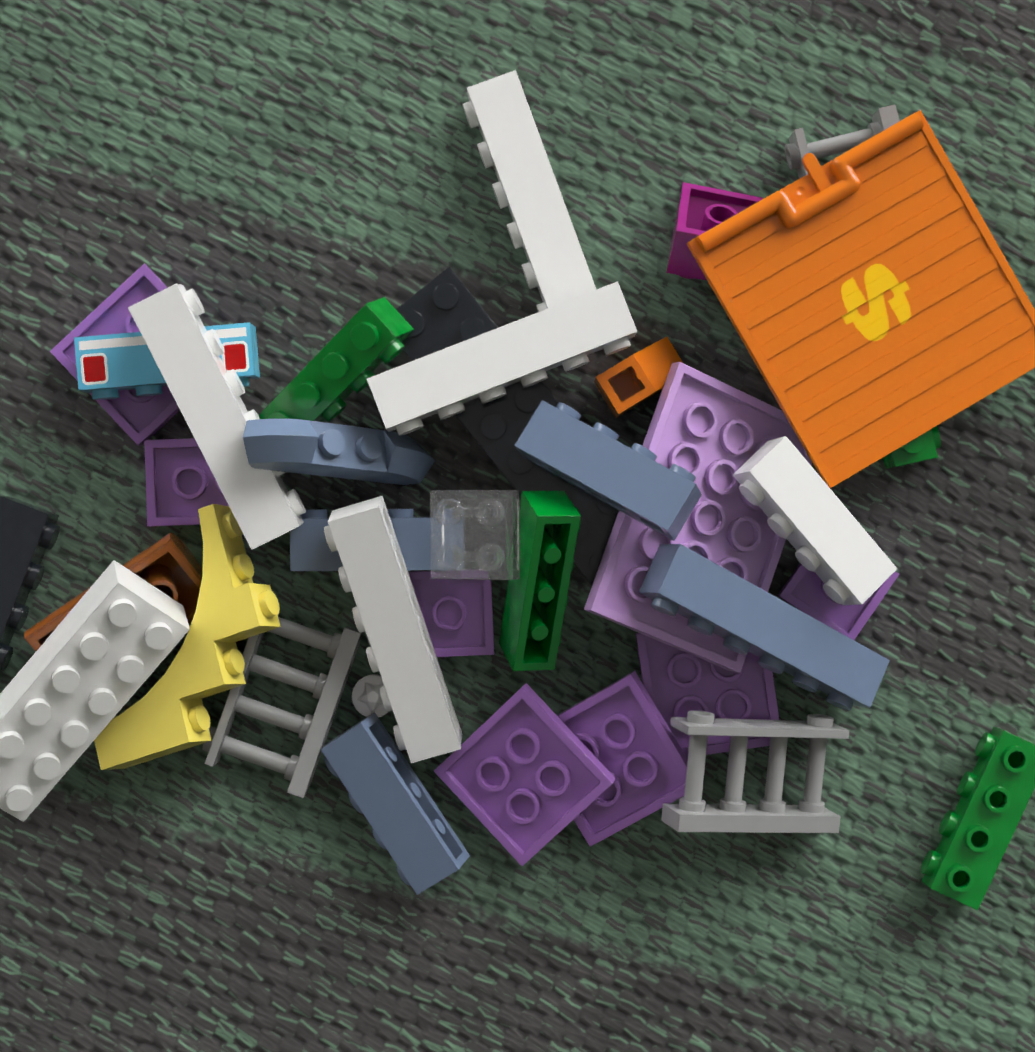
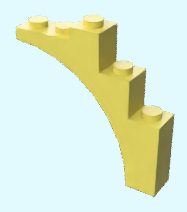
(208, 662)

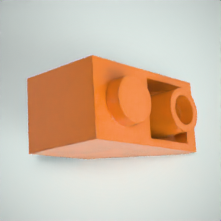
(637, 376)

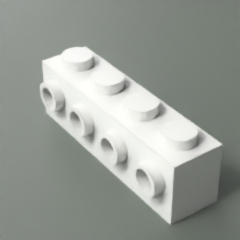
(814, 522)

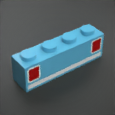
(126, 363)

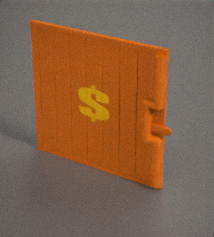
(871, 298)

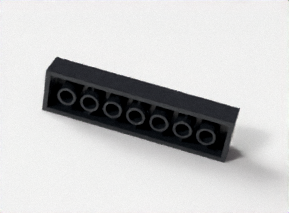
(449, 314)

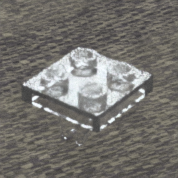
(474, 534)

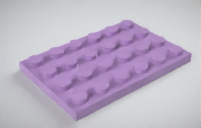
(710, 434)

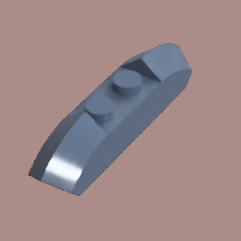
(335, 451)

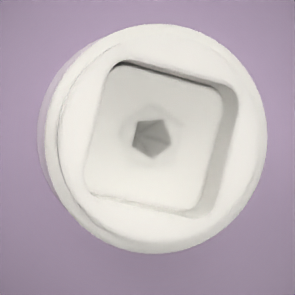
(367, 696)

